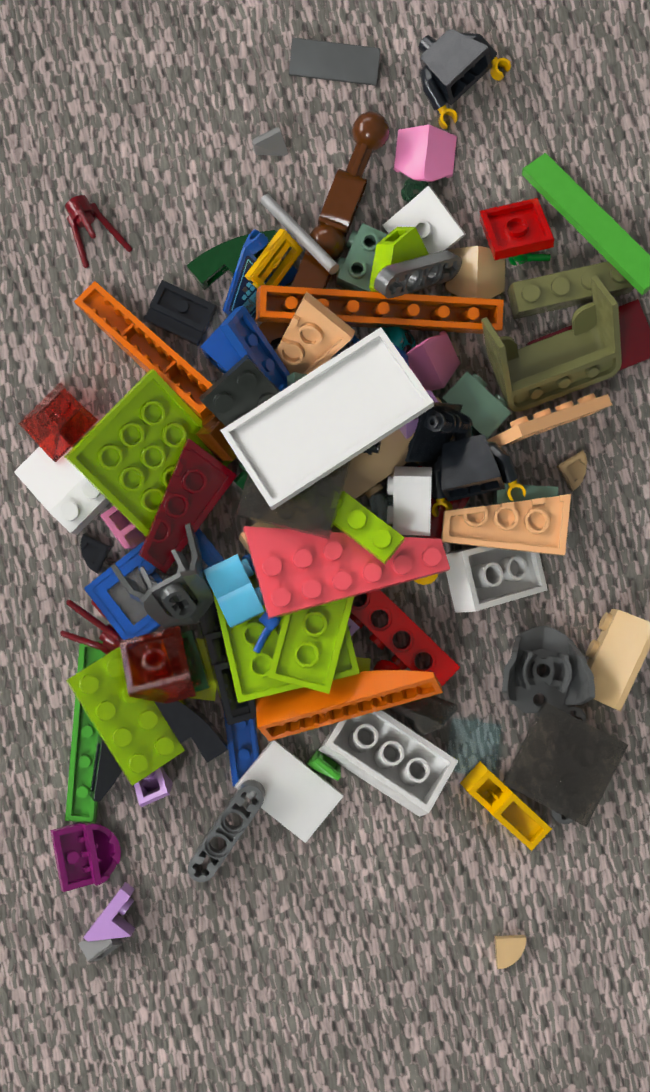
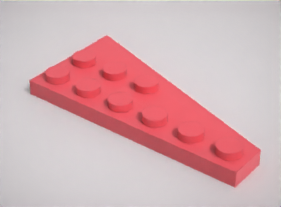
(310, 570)

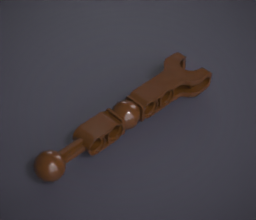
(370, 133)

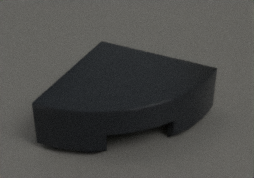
(94, 552)

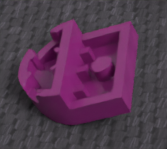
(84, 854)

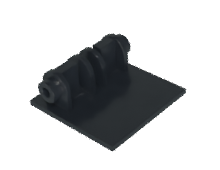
(435, 429)

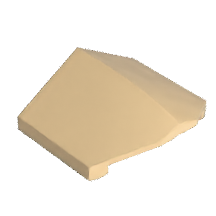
(479, 274)

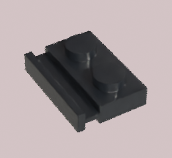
(180, 313)

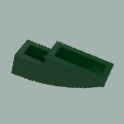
(221, 259)

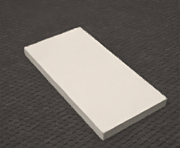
(327, 418)

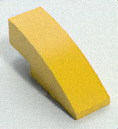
(505, 806)

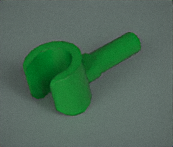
(528, 258)

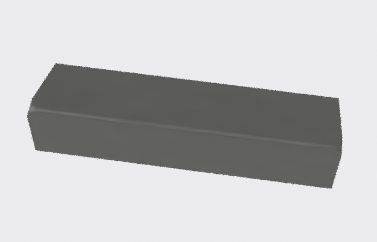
(334, 61)

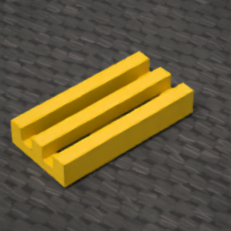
(271, 257)

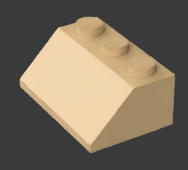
(618, 656)

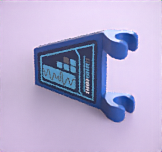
(241, 289)

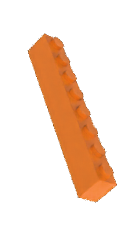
(377, 311)

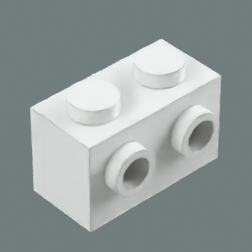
(411, 500)

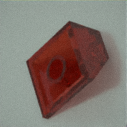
(58, 422)
(157, 666)

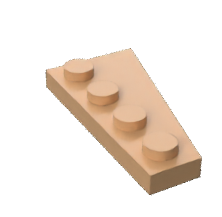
(312, 337)
(546, 420)
(523, 526)

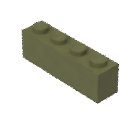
(563, 289)

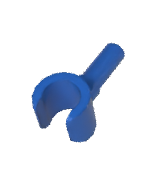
(270, 625)

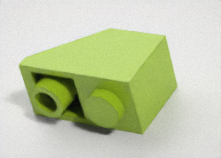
(396, 247)

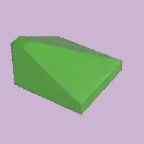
(324, 765)

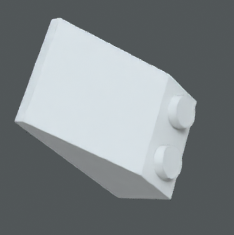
(61, 490)
(492, 577)

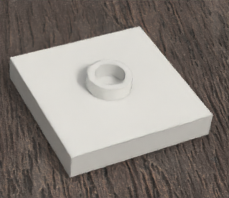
(432, 220)

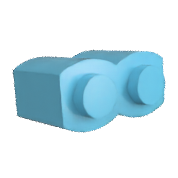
(234, 590)

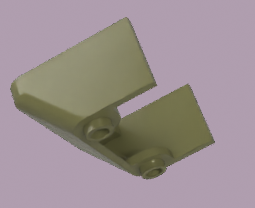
(561, 362)

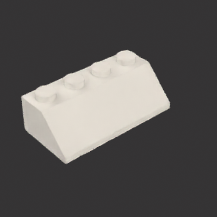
(391, 759)

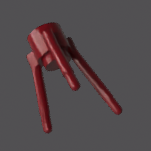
(82, 214)
(108, 636)

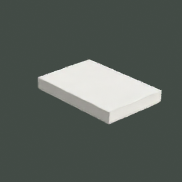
(292, 790)

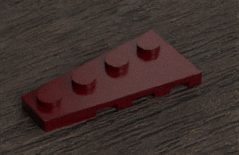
(189, 498)

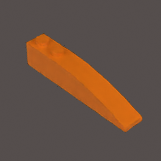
(144, 346)
(348, 698)

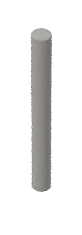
(300, 234)

